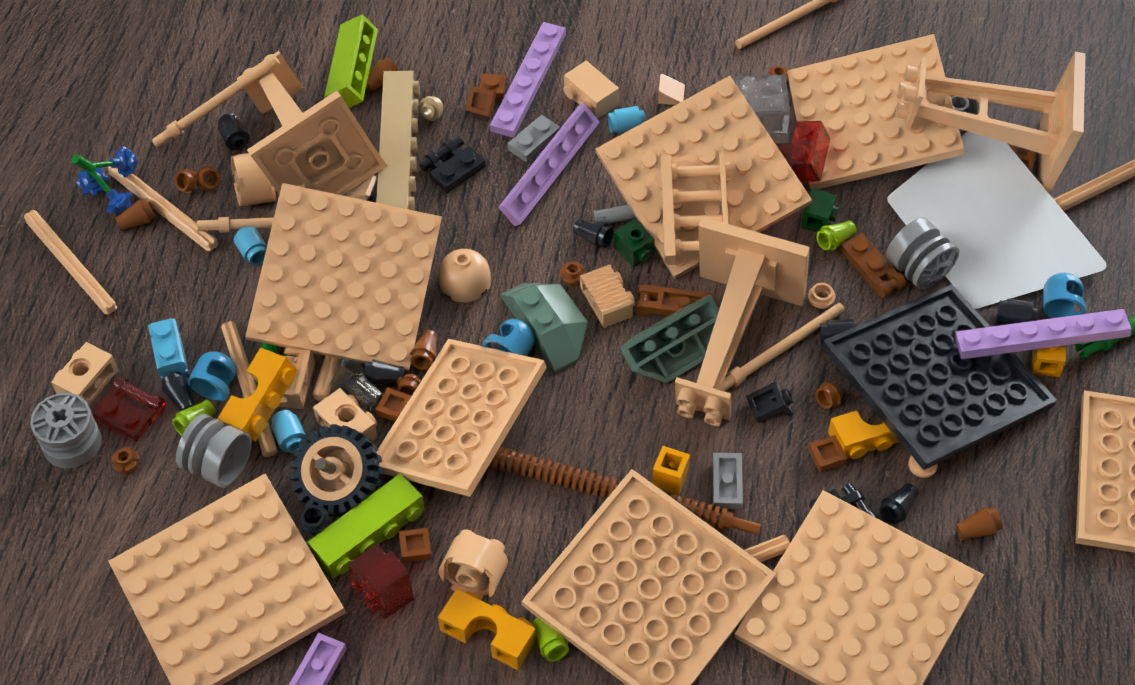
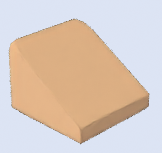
(670, 91)
(363, 190)

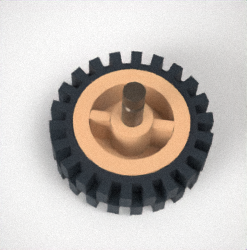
(336, 469)

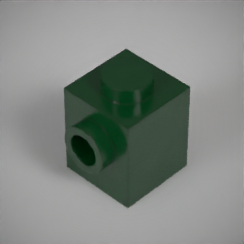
(820, 211)
(634, 243)

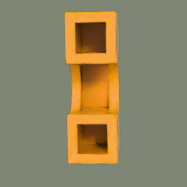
(252, 413)
(859, 437)
(468, 613)

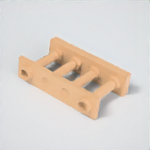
(672, 197)

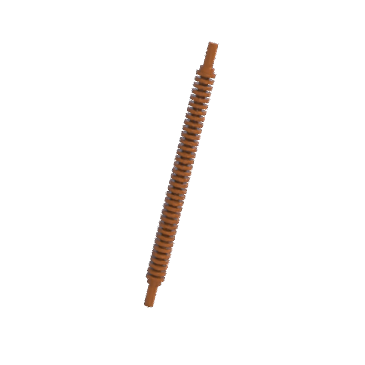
(563, 476)

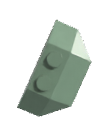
(553, 318)
(673, 342)

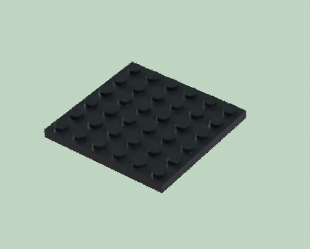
(922, 388)

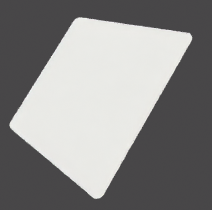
(998, 219)

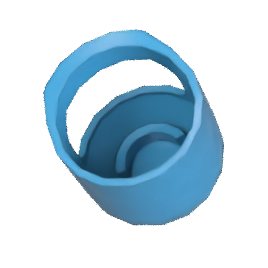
(1061, 295)
(516, 338)
(212, 376)

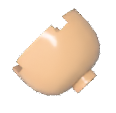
(464, 275)

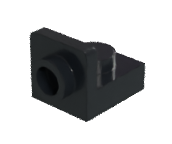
(770, 401)

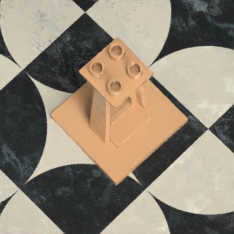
(1059, 124)
(312, 148)
(749, 267)

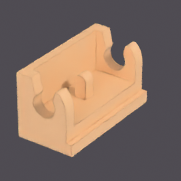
(297, 390)

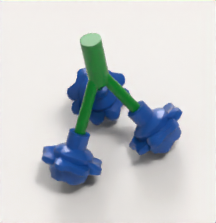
(94, 180)

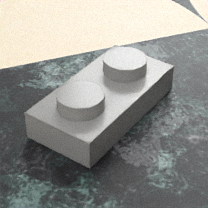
(533, 138)
(727, 480)

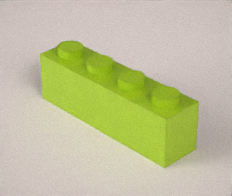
(352, 60)
(367, 525)

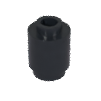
(233, 131)
(1016, 311)
(834, 327)

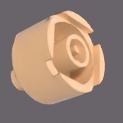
(250, 182)
(474, 564)

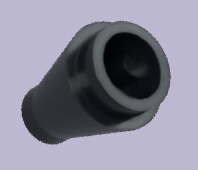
(594, 232)
(382, 373)
(178, 391)
(897, 505)
(314, 519)

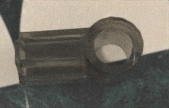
(351, 380)

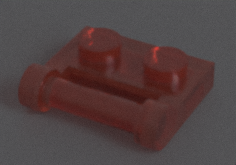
(123, 415)

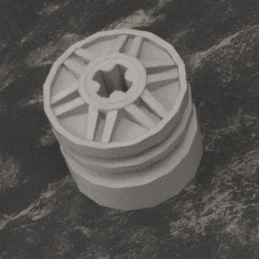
(922, 253)
(66, 430)
(213, 450)

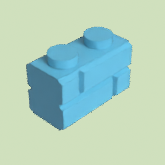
(168, 348)

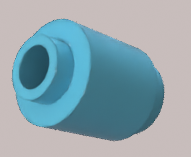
(625, 119)
(250, 245)
(287, 430)

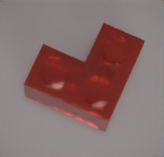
(807, 151)
(382, 581)

